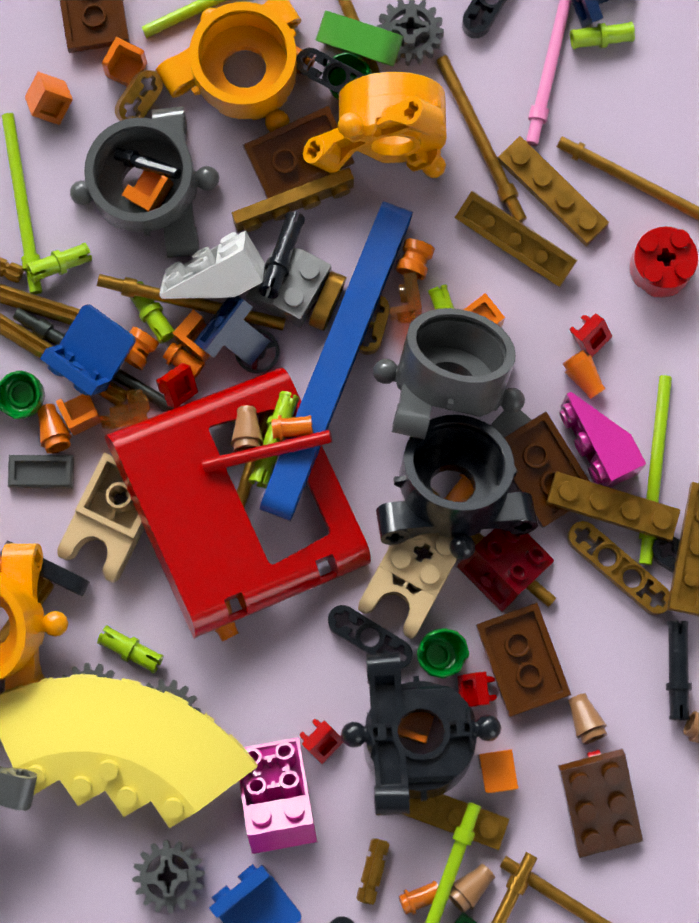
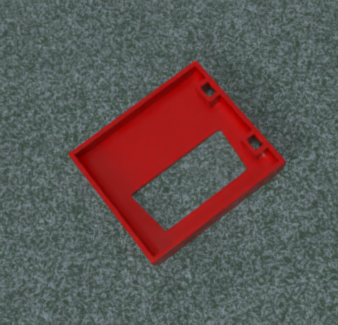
(201, 522)

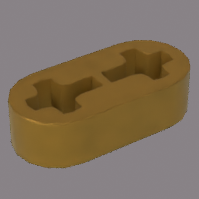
(133, 91)
(327, 300)
(378, 328)

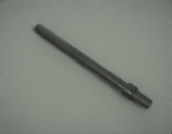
(45, 330)

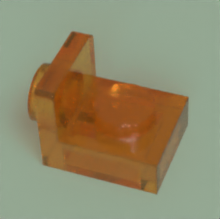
(408, 294)
(124, 416)

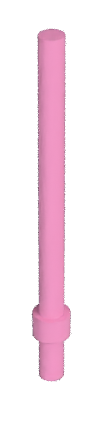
(539, 112)

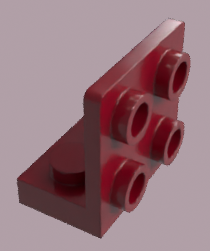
(505, 565)

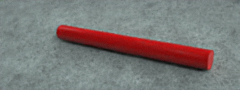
(267, 451)

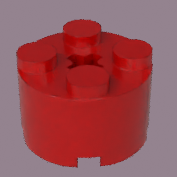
(675, 248)

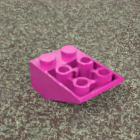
(606, 445)
(277, 798)

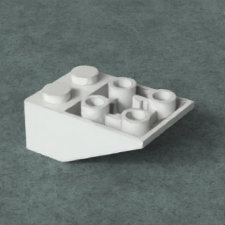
(217, 271)

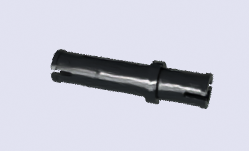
(278, 264)
(678, 671)

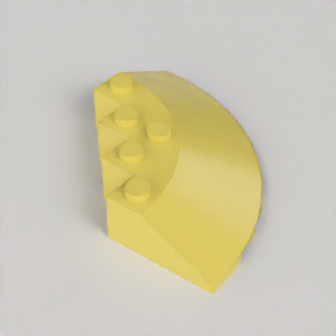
(120, 741)

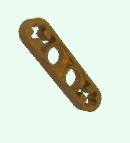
(621, 565)

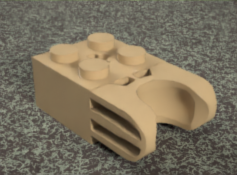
(103, 520)
(410, 579)

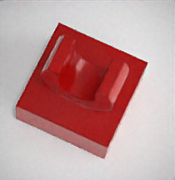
(592, 334)
(177, 385)
(474, 688)
(322, 741)

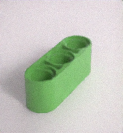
(359, 38)

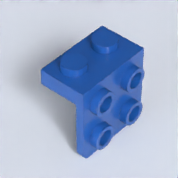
(90, 351)
(254, 900)

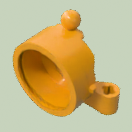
(233, 28)
(388, 119)
(27, 620)

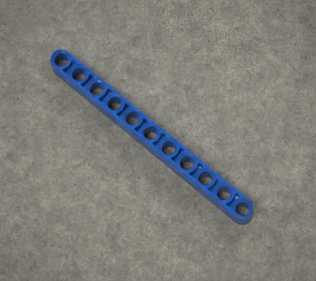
(339, 355)

